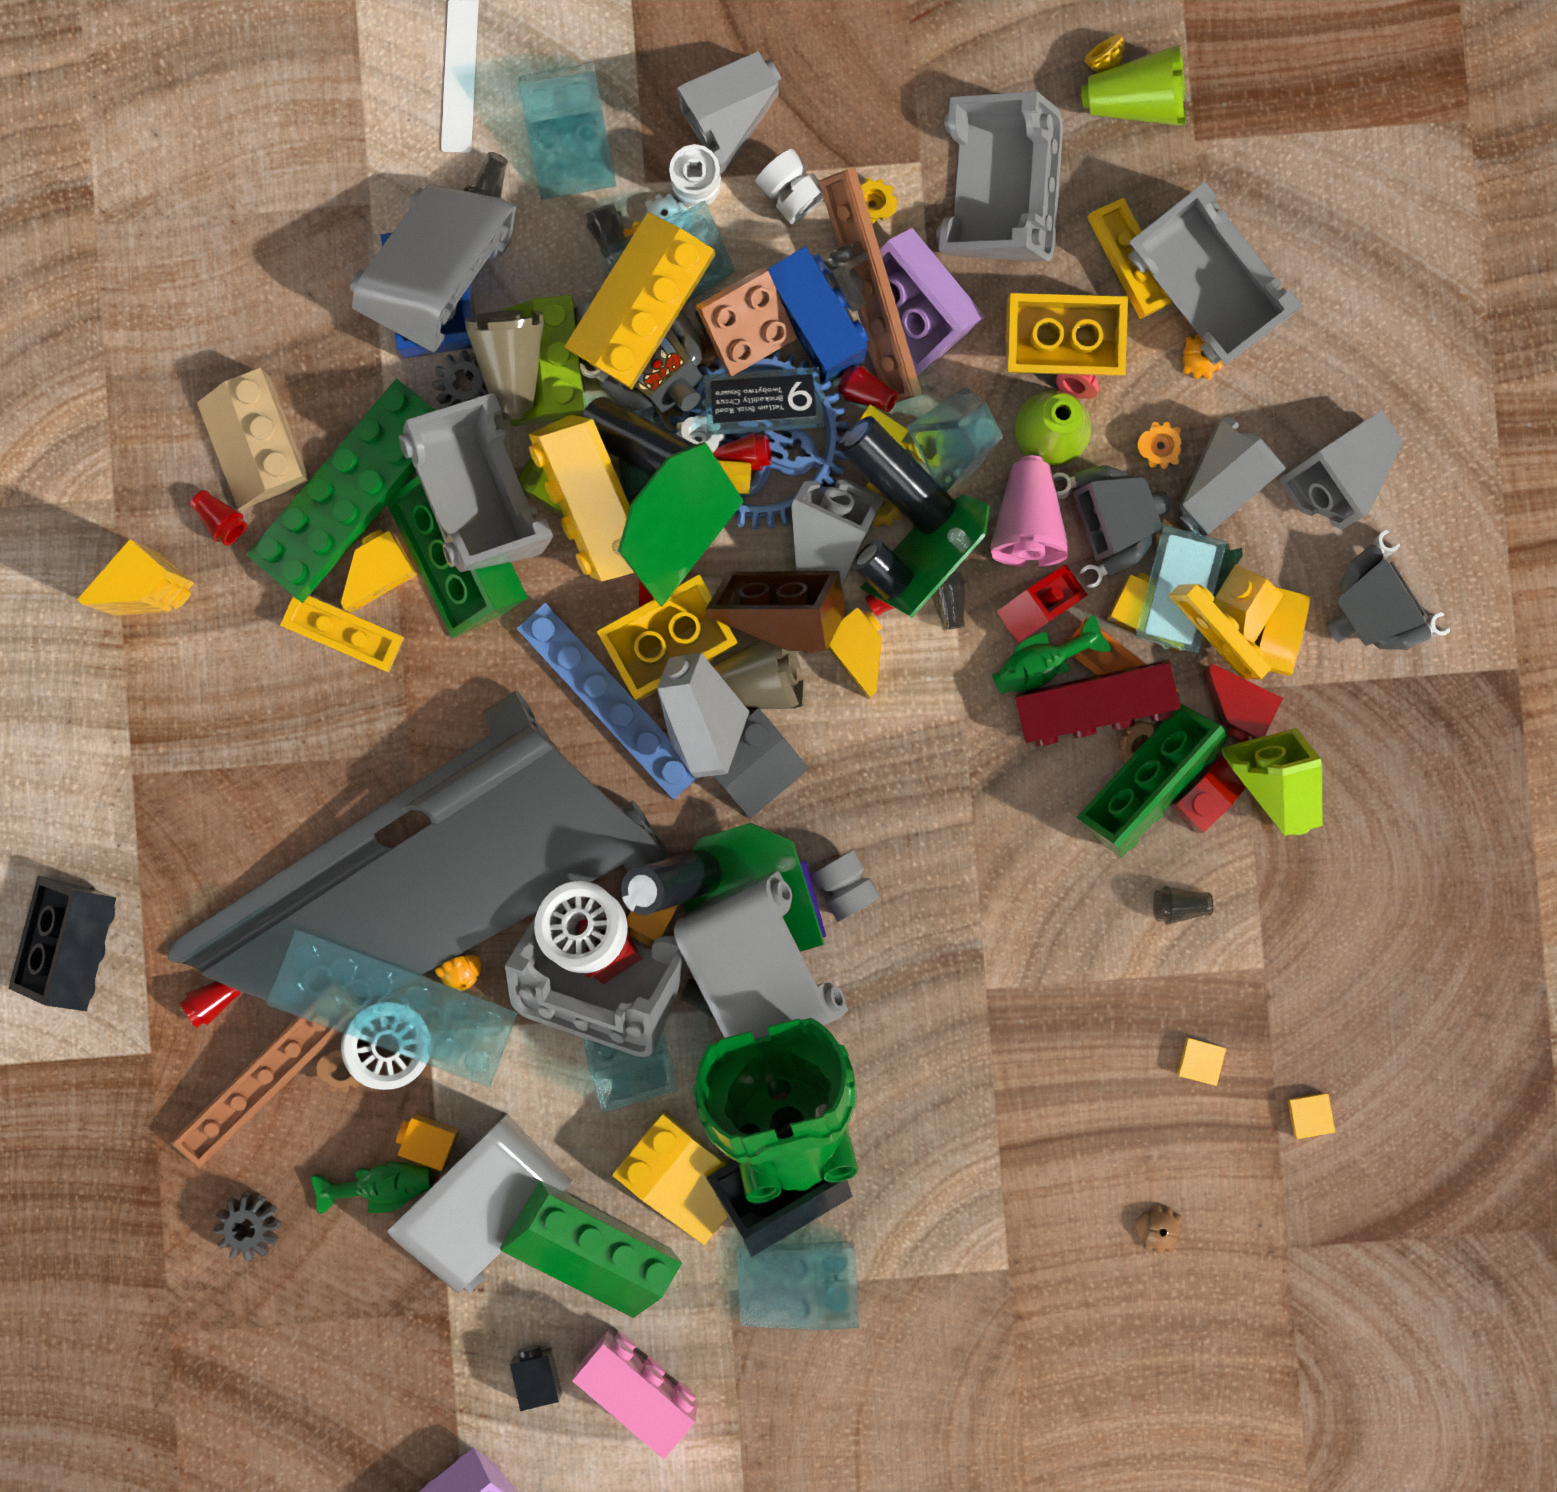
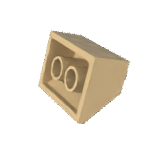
(252, 439)

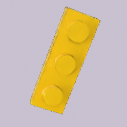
(1114, 229)
(1220, 630)
(343, 632)

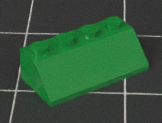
(461, 597)
(1152, 779)
(591, 1251)

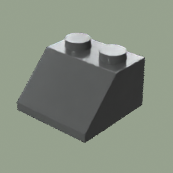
(761, 765)

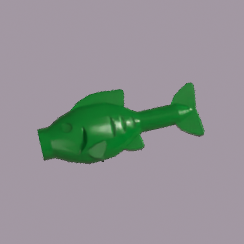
(1038, 661)
(384, 1186)

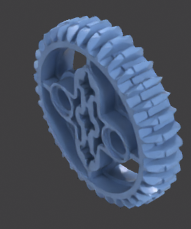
(779, 443)

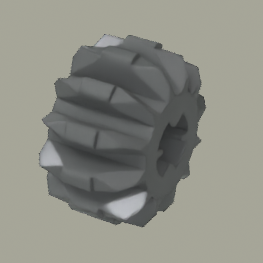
(451, 383)
(233, 1233)

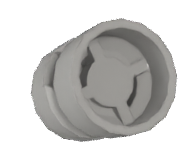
(845, 885)

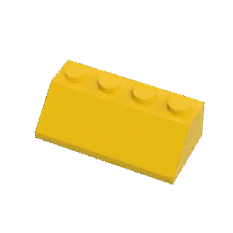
(640, 299)
(586, 491)

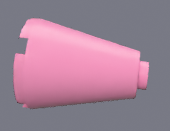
(1030, 517)

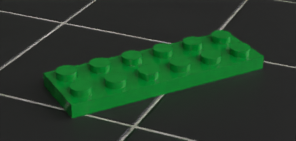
(341, 496)

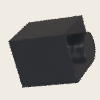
(535, 1377)

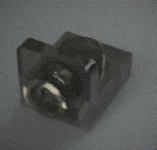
(847, 280)

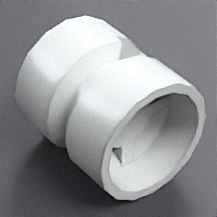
(695, 175)
(790, 185)

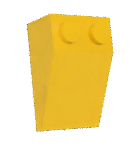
(670, 1176)

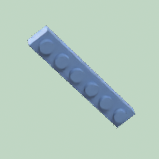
(606, 699)

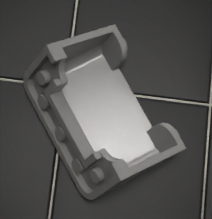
(1004, 177)
(432, 261)
(1213, 276)
(473, 485)
(751, 962)
(621, 1014)
(475, 1204)

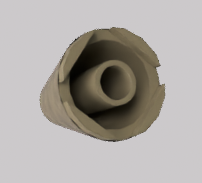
(508, 357)
(764, 677)

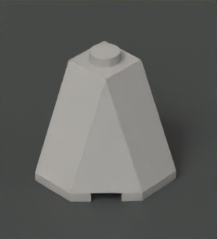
(729, 104)
(1345, 474)
(1226, 477)
(832, 525)
(700, 715)

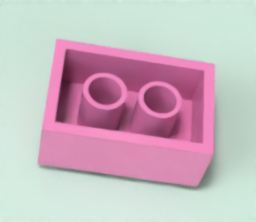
(637, 1392)

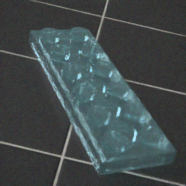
(391, 1008)

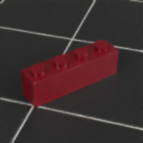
(1098, 702)

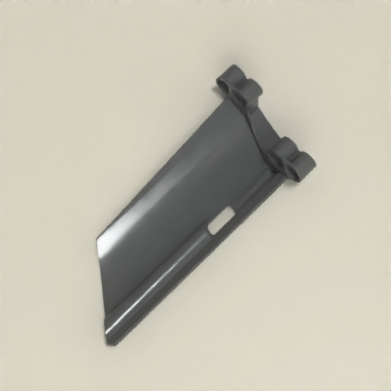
(501, 837)

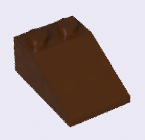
(782, 607)

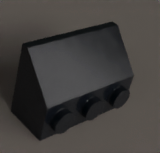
(62, 944)
(770, 1221)

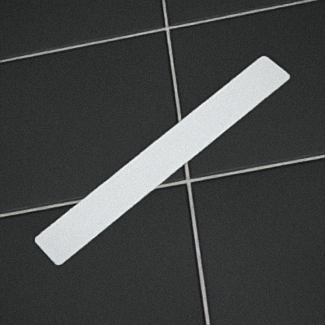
(459, 76)

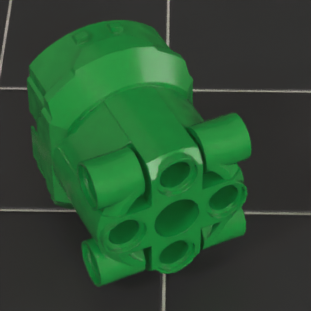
(742, 1118)

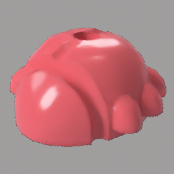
(1078, 385)

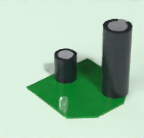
(677, 508)
(943, 529)
(721, 864)

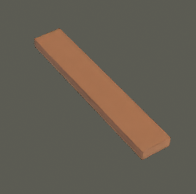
(879, 314)
(251, 1090)

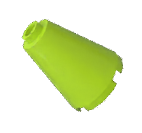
(1140, 90)
(1053, 427)

